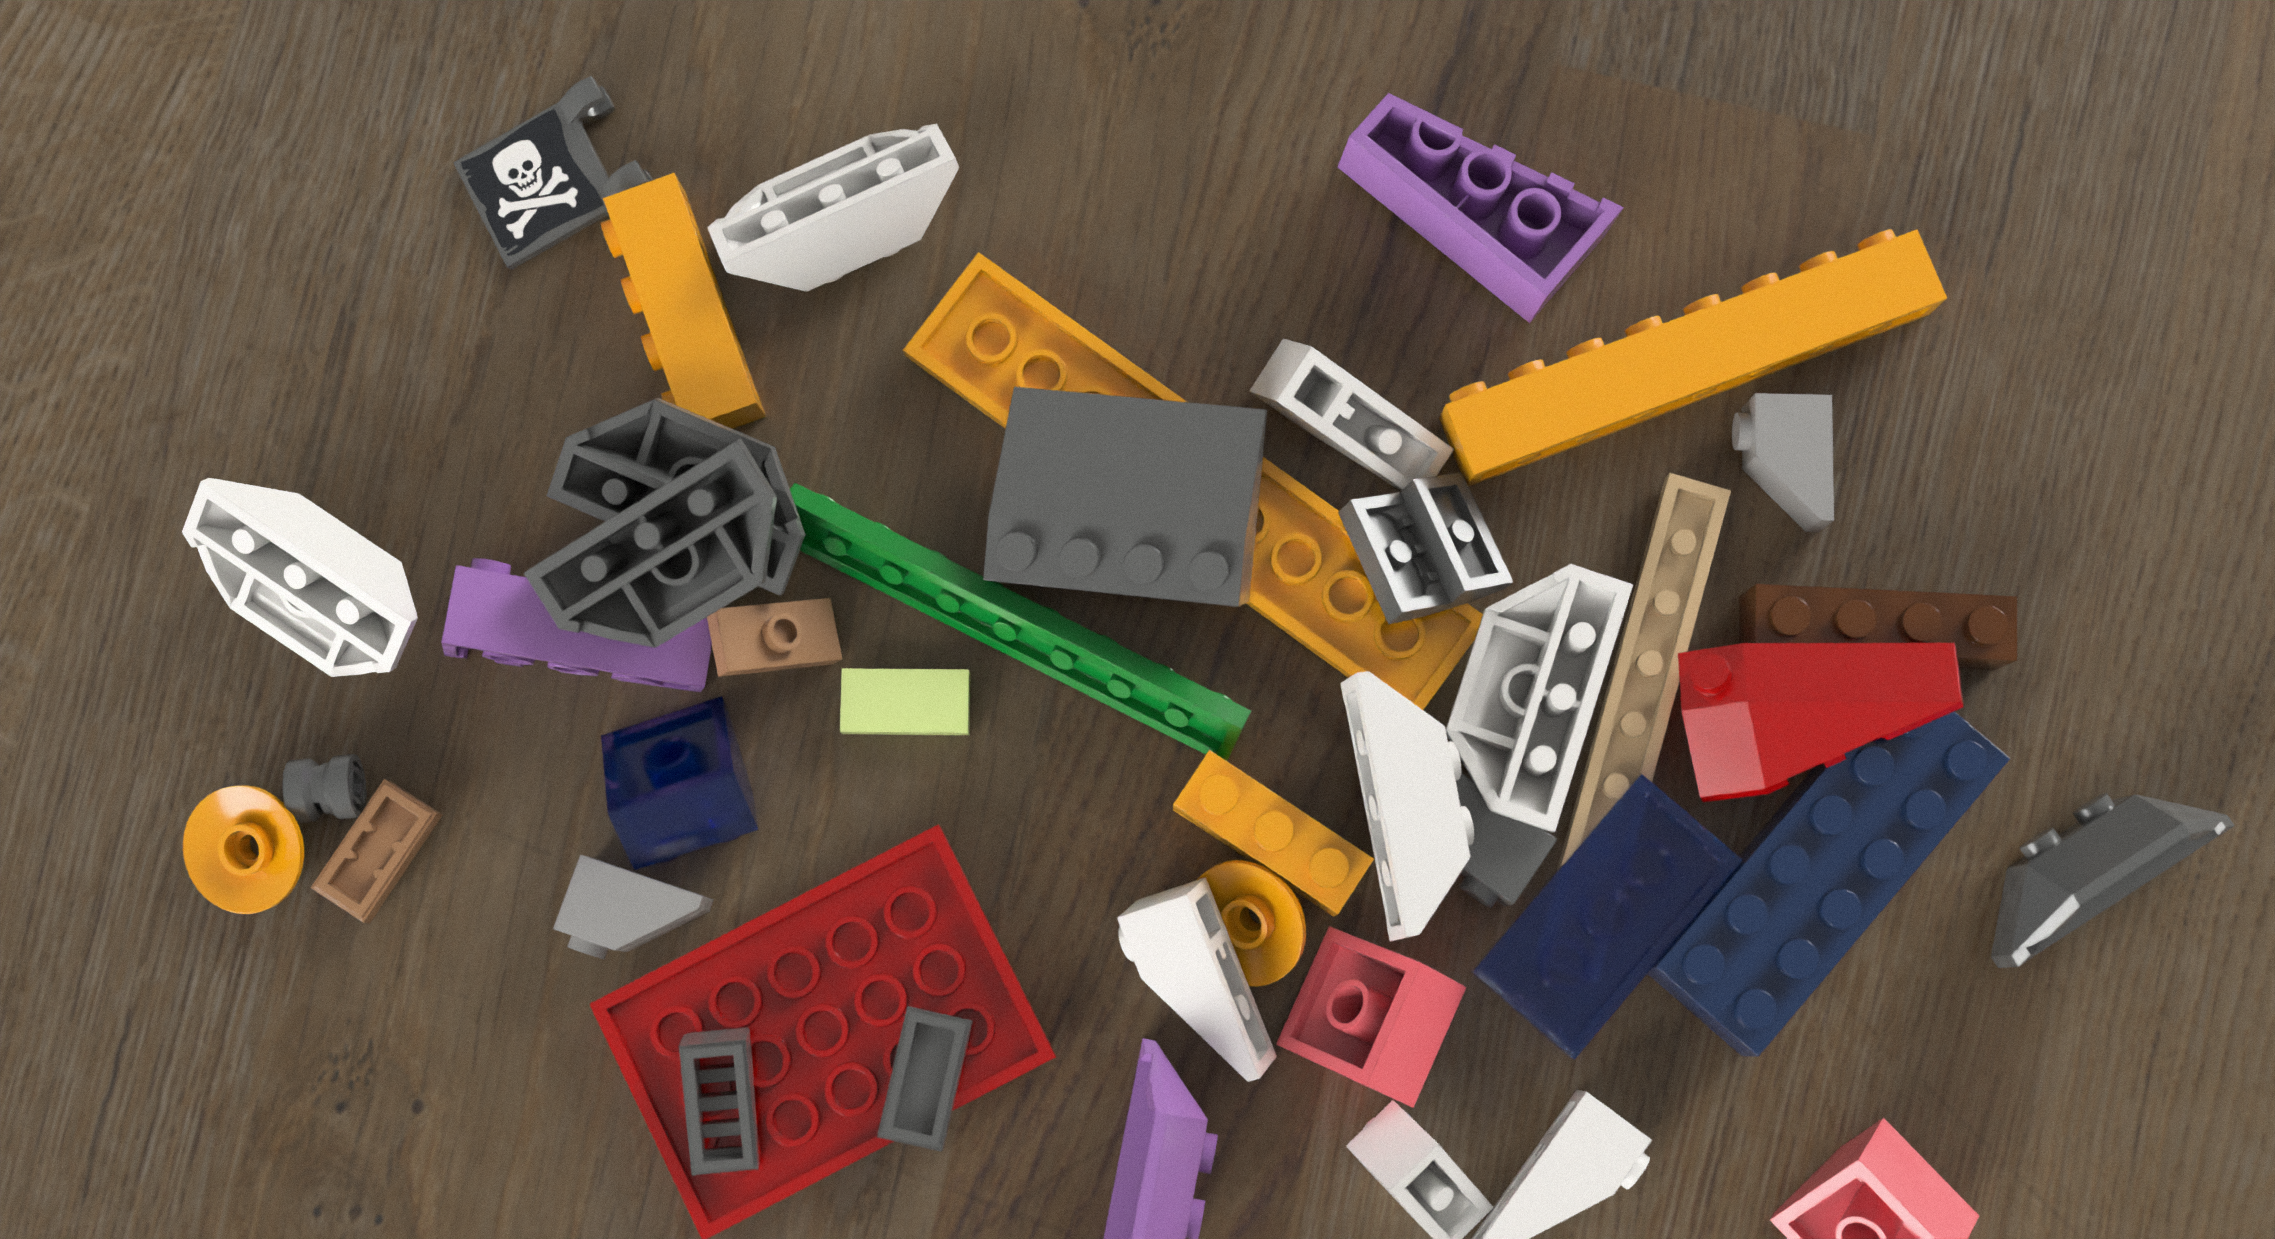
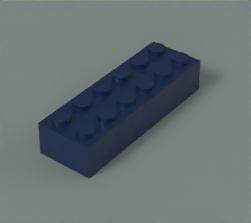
(1822, 877)

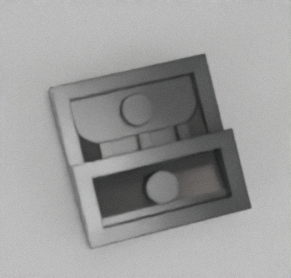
(1425, 547)

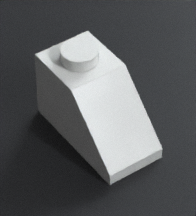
(1419, 1174)

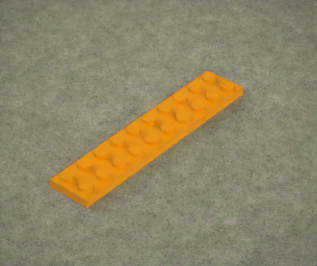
(1304, 571)

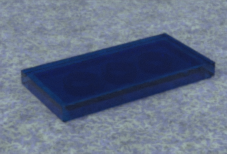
(1606, 916)

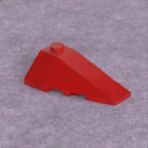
(1786, 707)

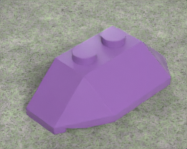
(1160, 1156)

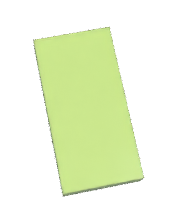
(905, 701)

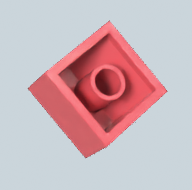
(1371, 1015)
(1875, 1191)

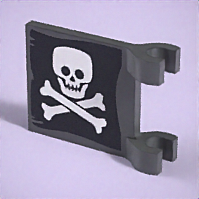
(545, 176)

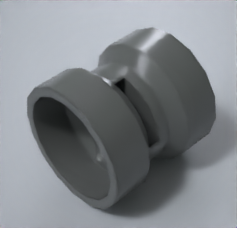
(327, 788)

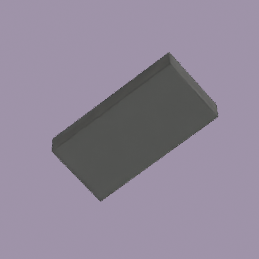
(925, 1078)

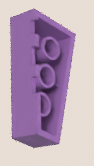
(1476, 203)
(513, 627)

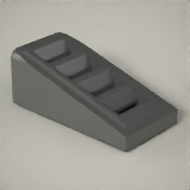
(713, 1044)

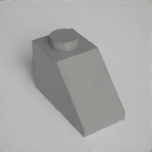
(1790, 453)
(621, 908)

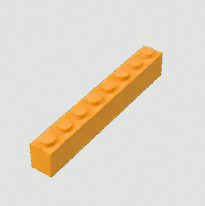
(1690, 356)

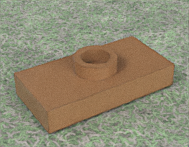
(774, 637)
(376, 851)

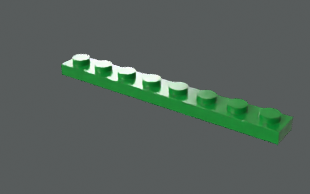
(1018, 626)

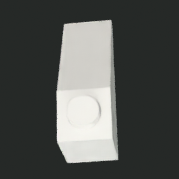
(1348, 415)
(1194, 968)
(1571, 1169)

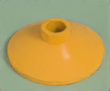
(221, 856)
(1263, 949)

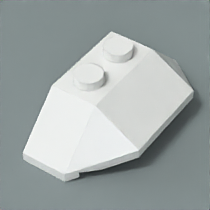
(838, 210)
(303, 576)
(1535, 690)
(1409, 801)

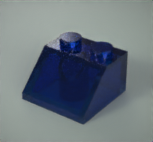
(677, 784)

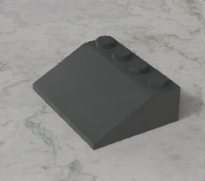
(1127, 496)

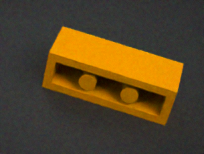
(1272, 833)

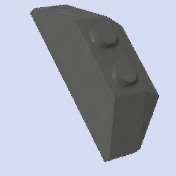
(653, 444)
(666, 555)
(2092, 867)

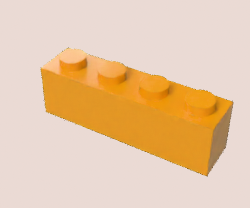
(681, 302)

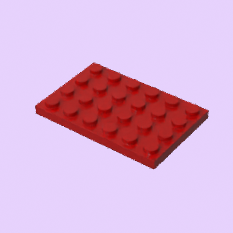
(825, 1015)

